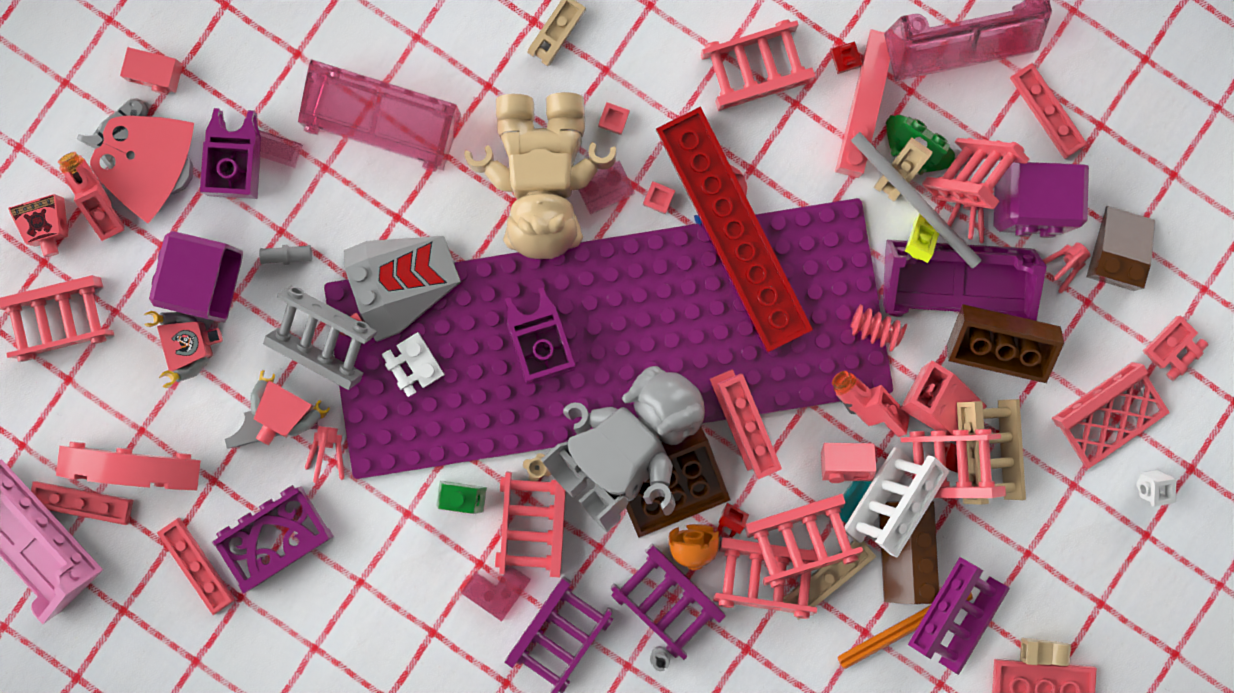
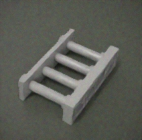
(304, 352)

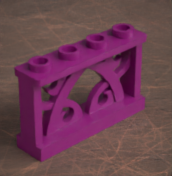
(258, 570)

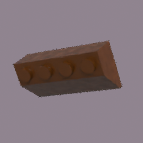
(914, 573)

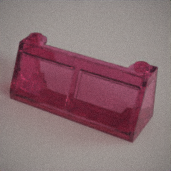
(927, 50)
(378, 114)

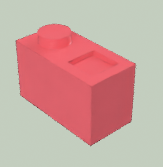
(151, 70)
(848, 462)

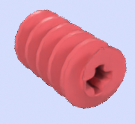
(877, 327)

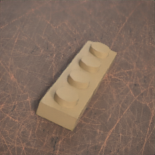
(831, 577)

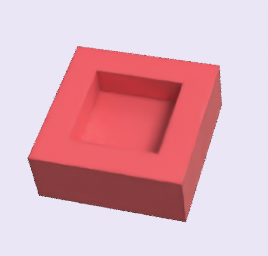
(613, 118)
(658, 197)

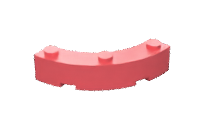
(127, 468)

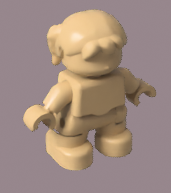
(541, 172)

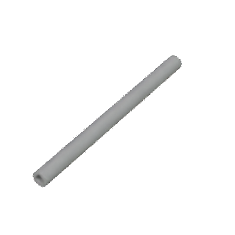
(916, 200)

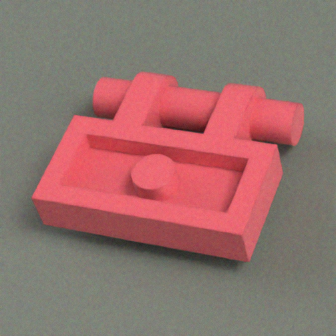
(1170, 342)

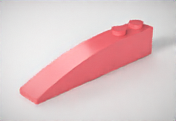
(865, 104)

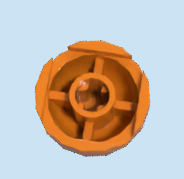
(694, 546)

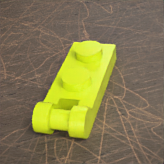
(922, 240)

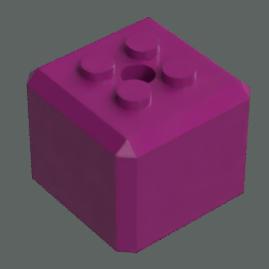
(1042, 199)
(196, 276)

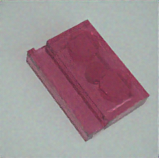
(606, 188)

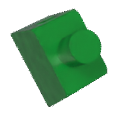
(461, 497)

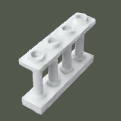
(909, 510)

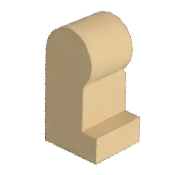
(1044, 652)

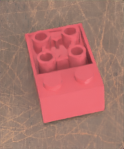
(935, 398)

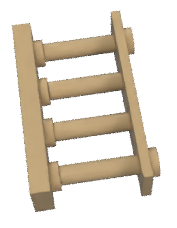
(1011, 461)

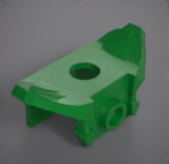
(902, 129)

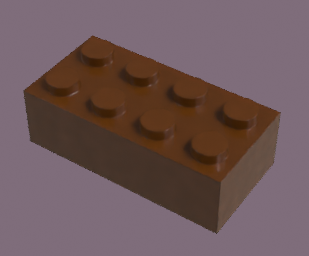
(1005, 343)

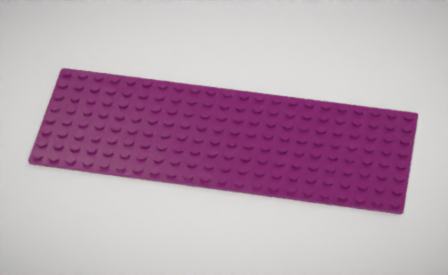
(622, 310)

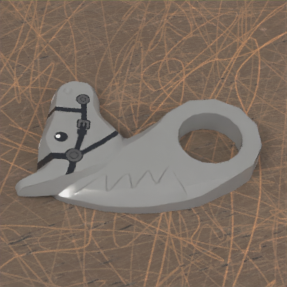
(132, 107)

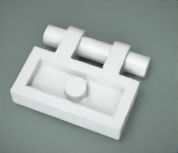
(419, 359)

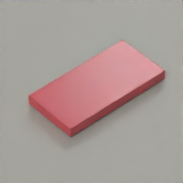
(1019, 677)

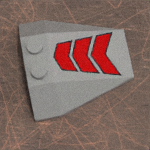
(399, 280)

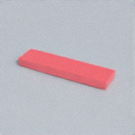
(1048, 110)
(83, 503)
(196, 566)

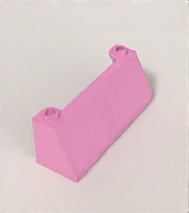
(41, 549)

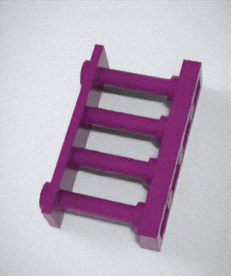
(690, 595)
(946, 607)
(534, 634)

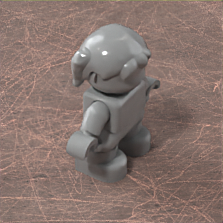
(627, 449)

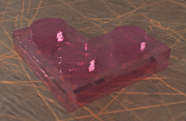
(496, 598)

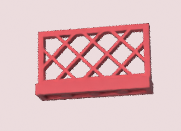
(1099, 397)

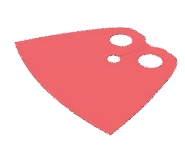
(159, 158)

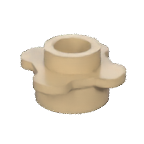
(530, 465)

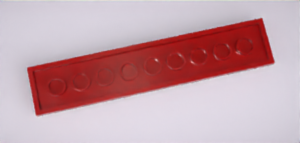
(734, 229)

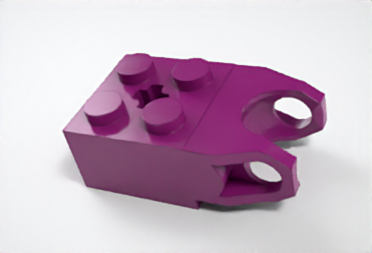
(228, 149)
(537, 331)

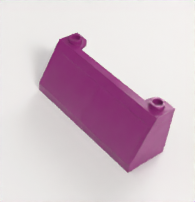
(1003, 282)

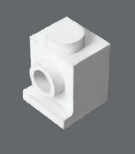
(1149, 488)

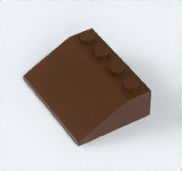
(693, 483)

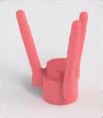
(973, 209)
(1074, 258)
(325, 438)

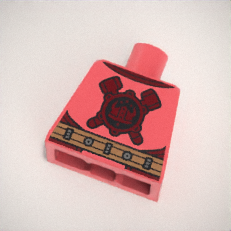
(42, 222)

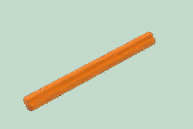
(883, 639)

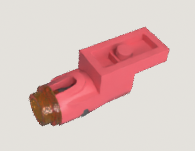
(90, 196)
(870, 405)

